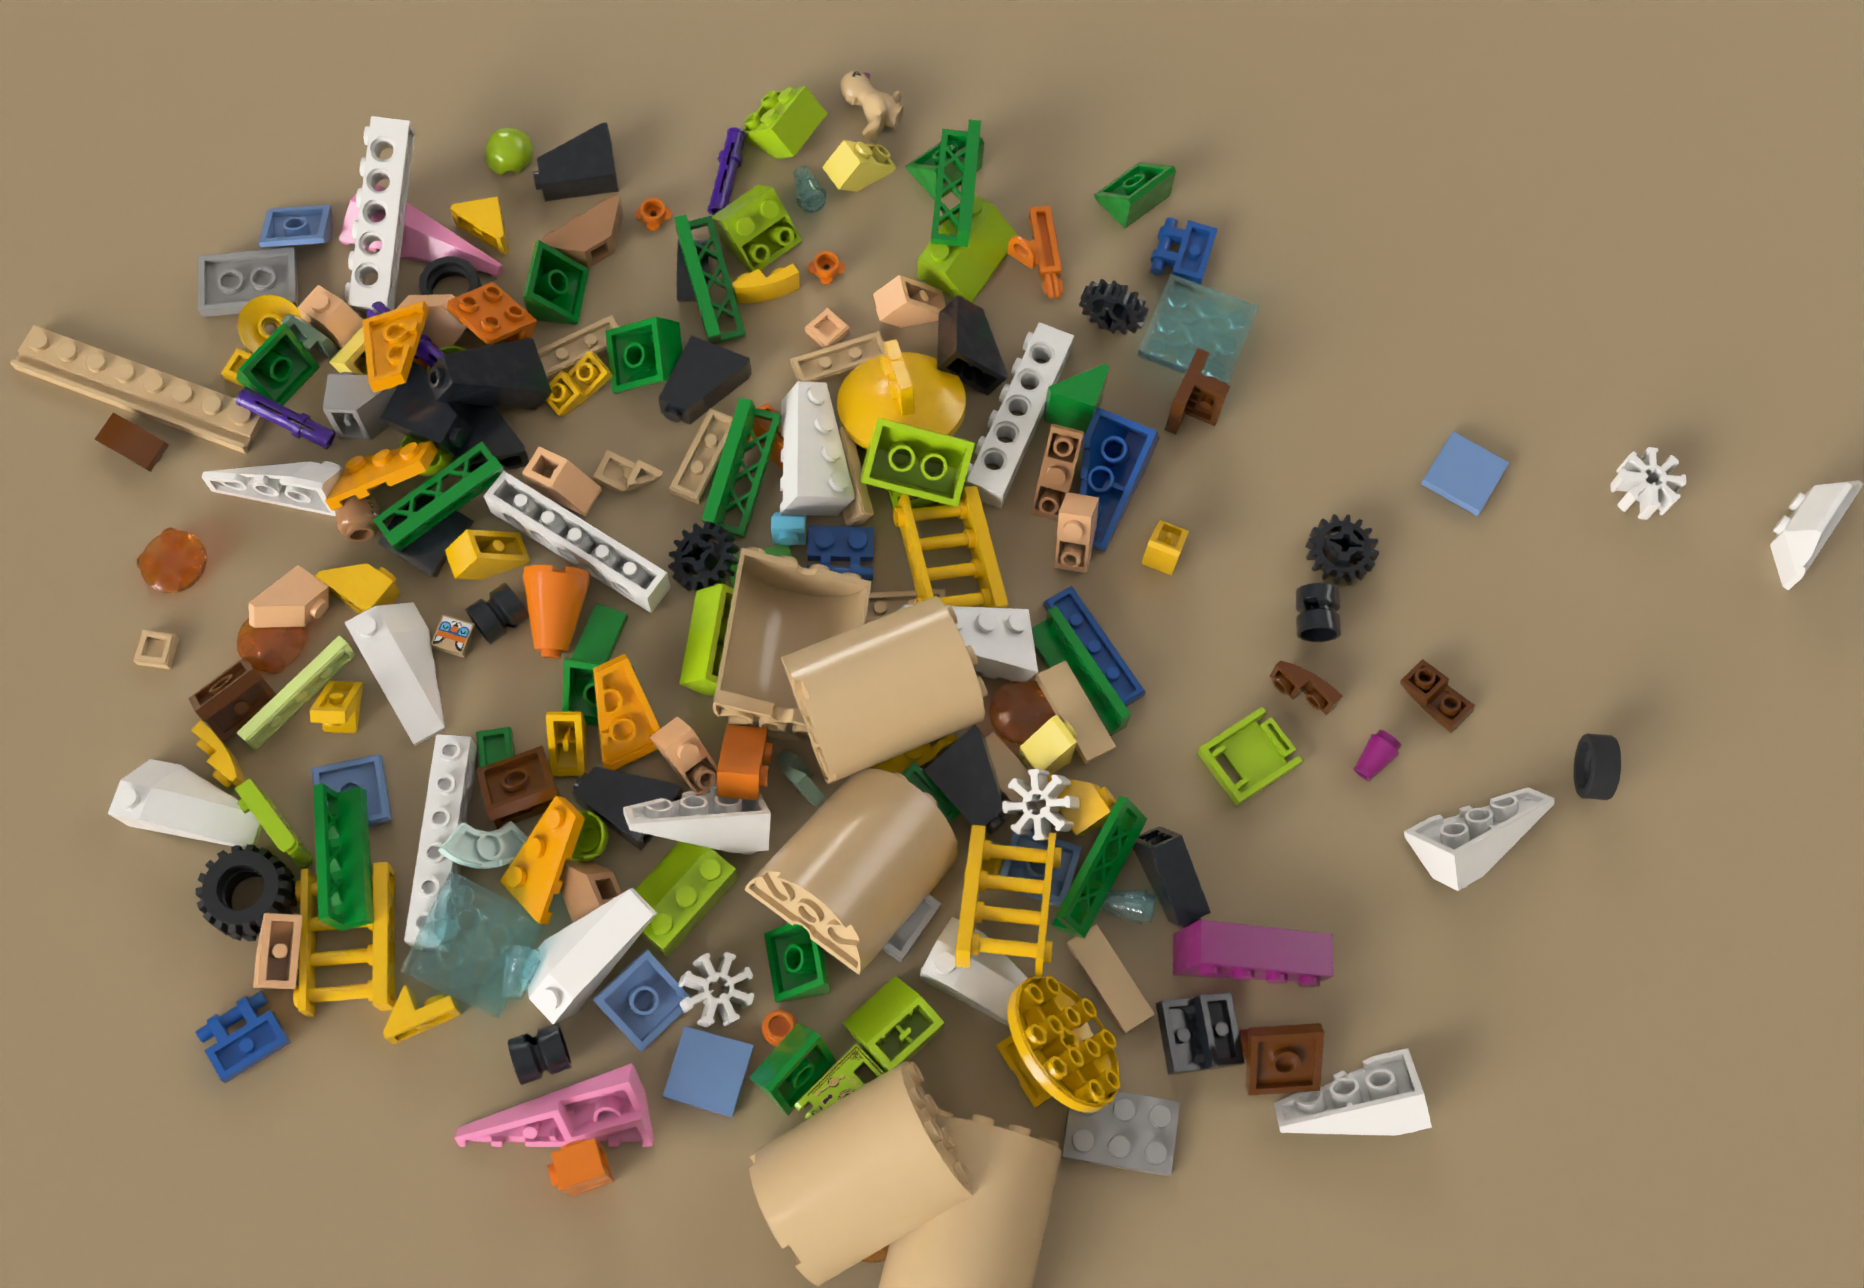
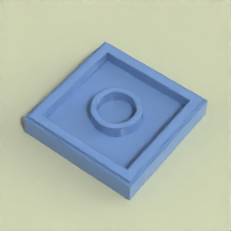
(1465, 473)
(362, 772)
(708, 1071)

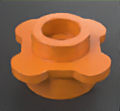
(653, 206)
(824, 259)

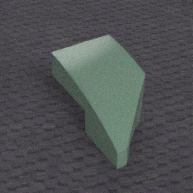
(310, 336)
(799, 776)

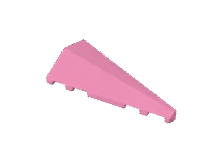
(423, 239)
(602, 1108)

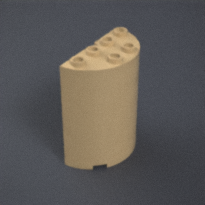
(771, 615)
(886, 688)
(859, 865)
(858, 1174)
(997, 1230)

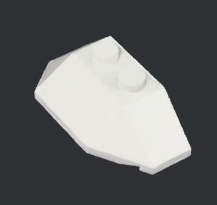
(1809, 527)

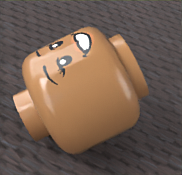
(356, 517)

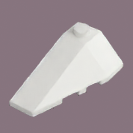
(289, 485)
(401, 658)
(182, 804)
(705, 821)
(585, 953)
(982, 986)
(1373, 1100)

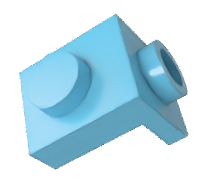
(788, 529)

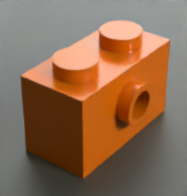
(742, 762)
(580, 1167)

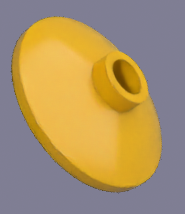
(261, 312)

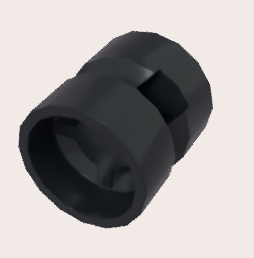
(1317, 611)
(497, 613)
(539, 1053)

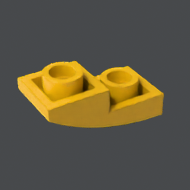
(757, 288)
(578, 384)
(221, 758)

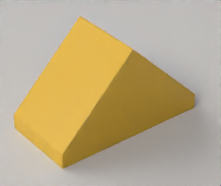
(482, 220)
(1164, 547)
(567, 743)

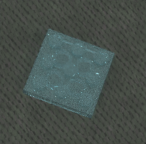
(1195, 318)
(467, 942)

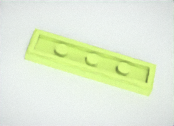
(296, 693)

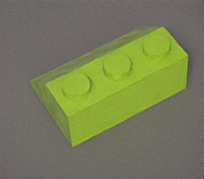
(967, 269)
(917, 462)
(706, 639)
(683, 893)

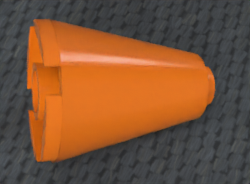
(554, 606)

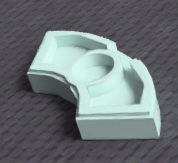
(483, 848)

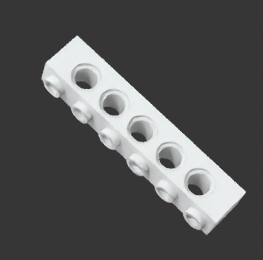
(378, 136)
(1045, 344)
(577, 541)
(445, 809)

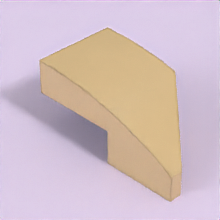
(624, 475)

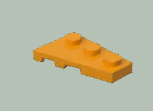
(392, 344)
(388, 466)
(623, 714)
(539, 863)

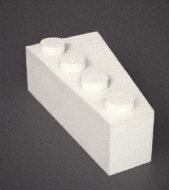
(812, 454)
(1000, 641)

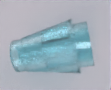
(809, 191)
(1131, 904)
(519, 970)

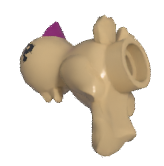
(878, 106)

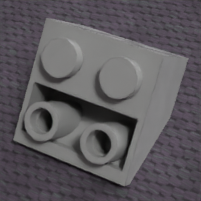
(354, 406)

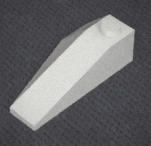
(1473, 841)

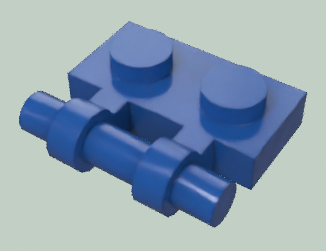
(1193, 253)
(842, 545)
(247, 1045)

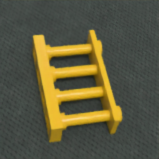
(974, 537)
(975, 912)
(379, 954)

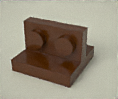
(1197, 395)
(232, 699)
(517, 787)
(1283, 1058)

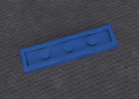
(1097, 644)

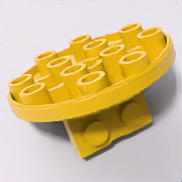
(903, 390)
(1056, 1049)

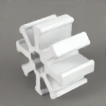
(1648, 483)
(1039, 791)
(723, 1001)

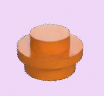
(777, 1026)

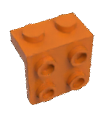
(492, 314)

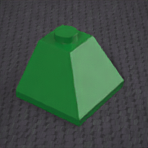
(643, 353)

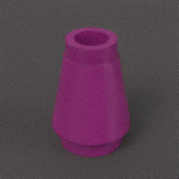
(1377, 754)

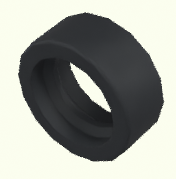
(444, 268)
(1597, 766)

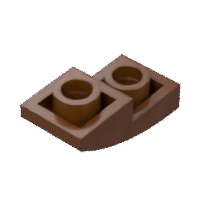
(132, 442)
(1294, 679)
(1435, 696)

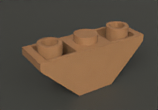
(591, 235)
(1057, 470)
(586, 887)

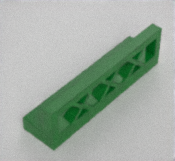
(967, 183)
(697, 278)
(730, 462)
(444, 503)
(1057, 643)
(345, 855)
(1100, 869)

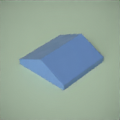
(297, 226)
(1060, 877)
(642, 1000)

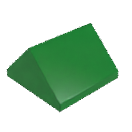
(925, 166)
(1137, 191)
(554, 286)
(278, 366)
(1076, 399)
(580, 688)
(795, 964)
(793, 1067)

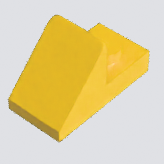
(338, 707)
(411, 1020)

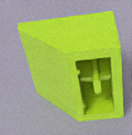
(784, 121)
(756, 228)
(894, 1024)

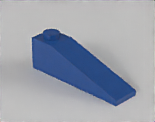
(1113, 467)

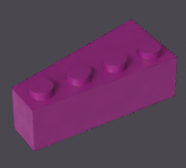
(1252, 953)

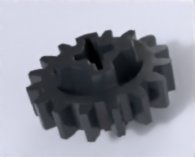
(1113, 307)
(1355, 545)
(703, 557)

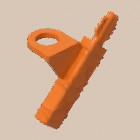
(1040, 251)

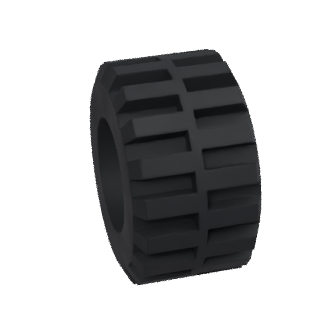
(227, 874)

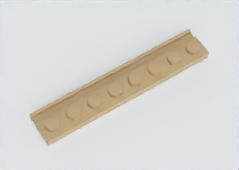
(137, 388)

